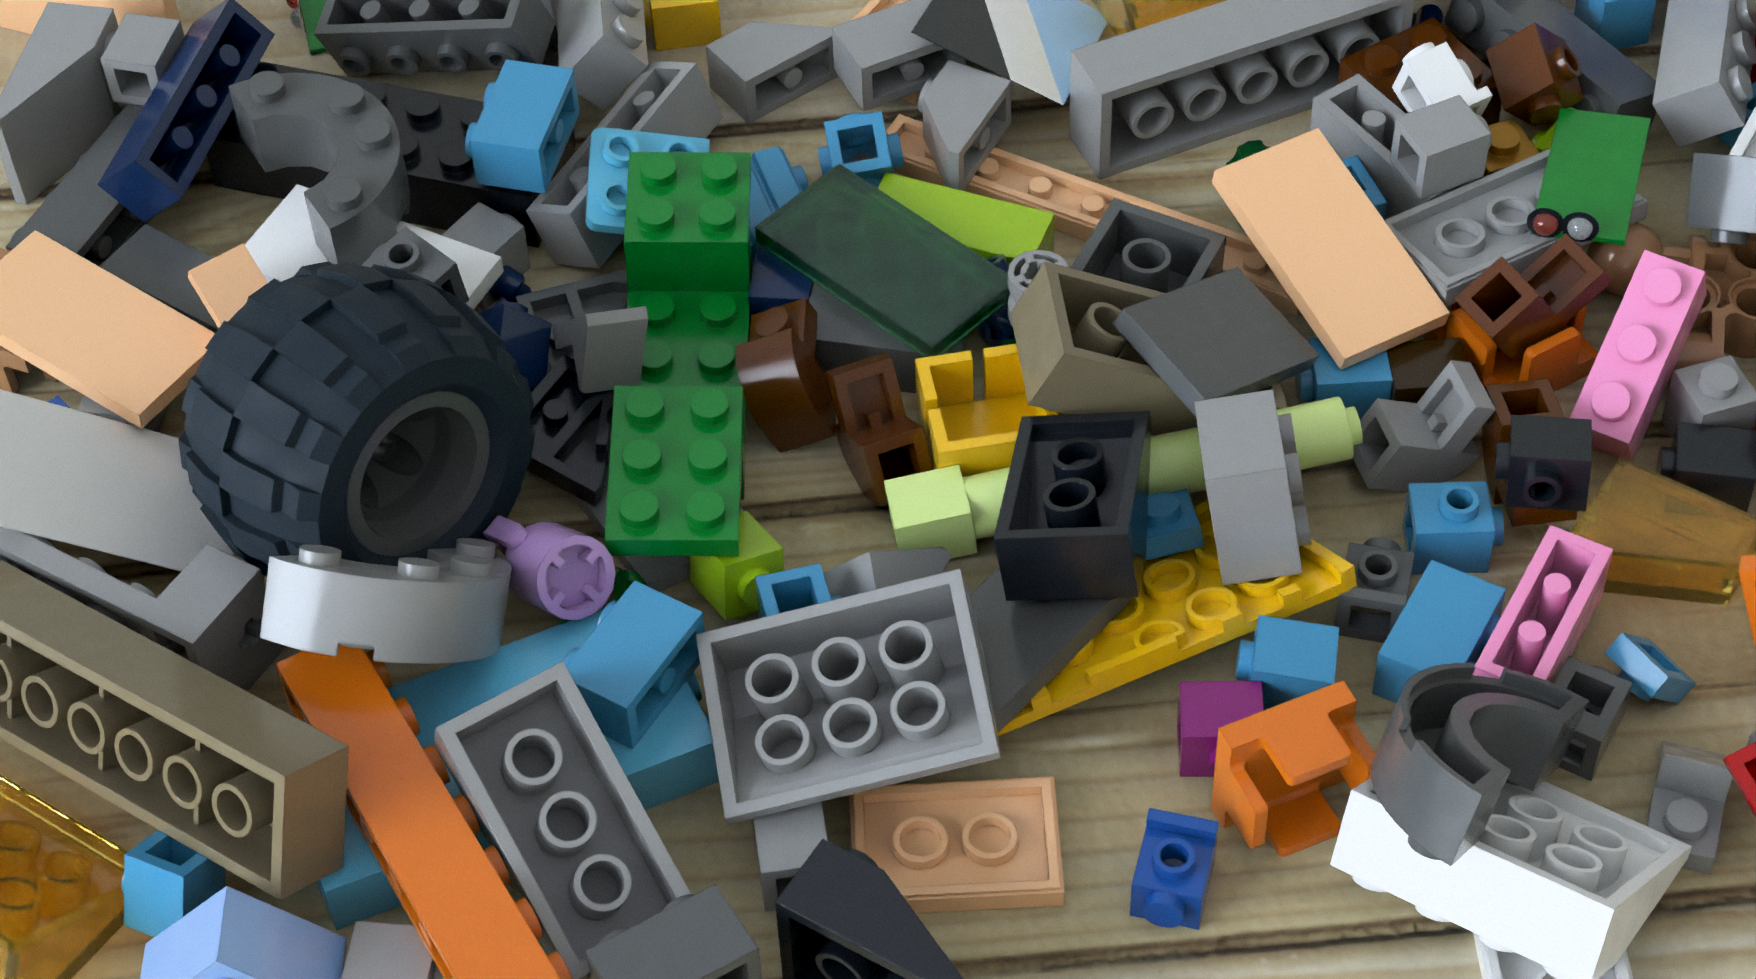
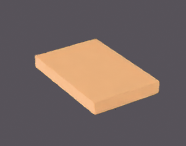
(964, 842)

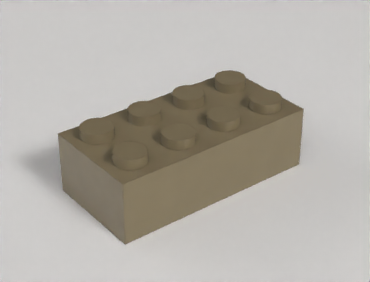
(1078, 358)

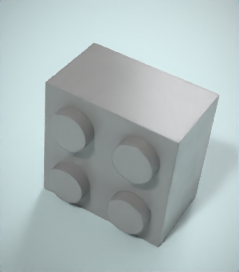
(1252, 486)

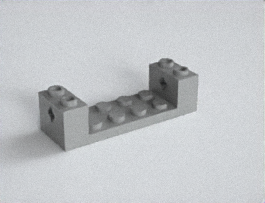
(203, 614)

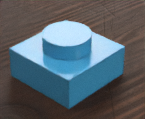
(1171, 524)
(1649, 669)

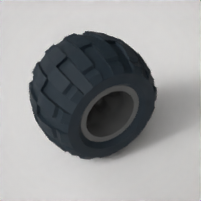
(355, 419)

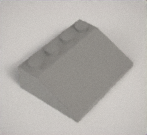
(847, 696)

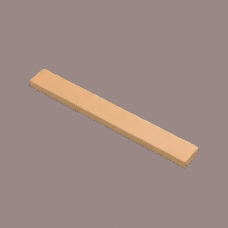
(1074, 200)

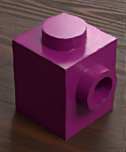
(1205, 708)

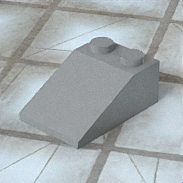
(56, 97)

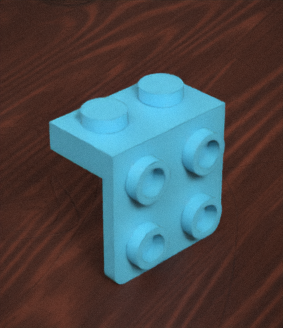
(609, 171)

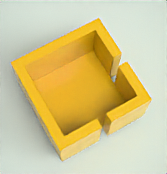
(967, 431)

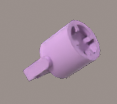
(555, 567)

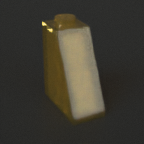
(1667, 537)

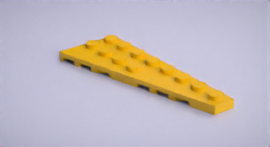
(1184, 613)

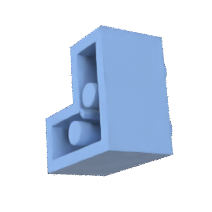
(243, 940)

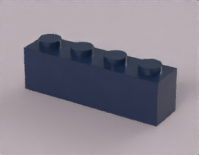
(185, 110)

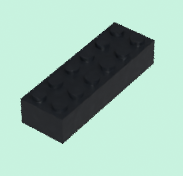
(433, 149)

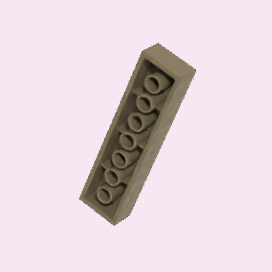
(169, 740)

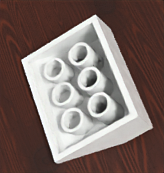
(1541, 882)

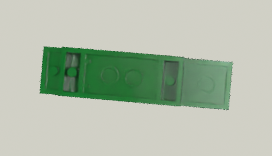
(684, 426)

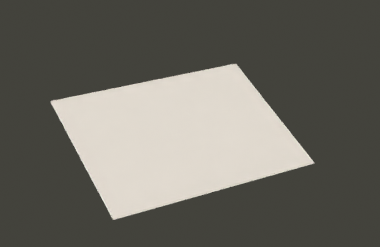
(98, 484)

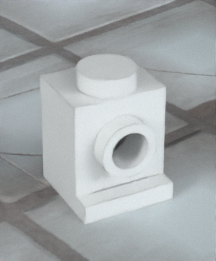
(1435, 75)

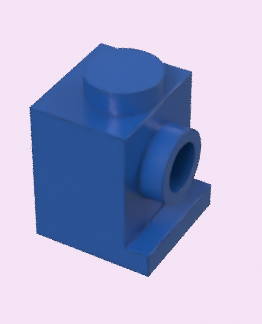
(1174, 869)

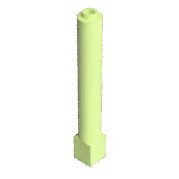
(955, 510)

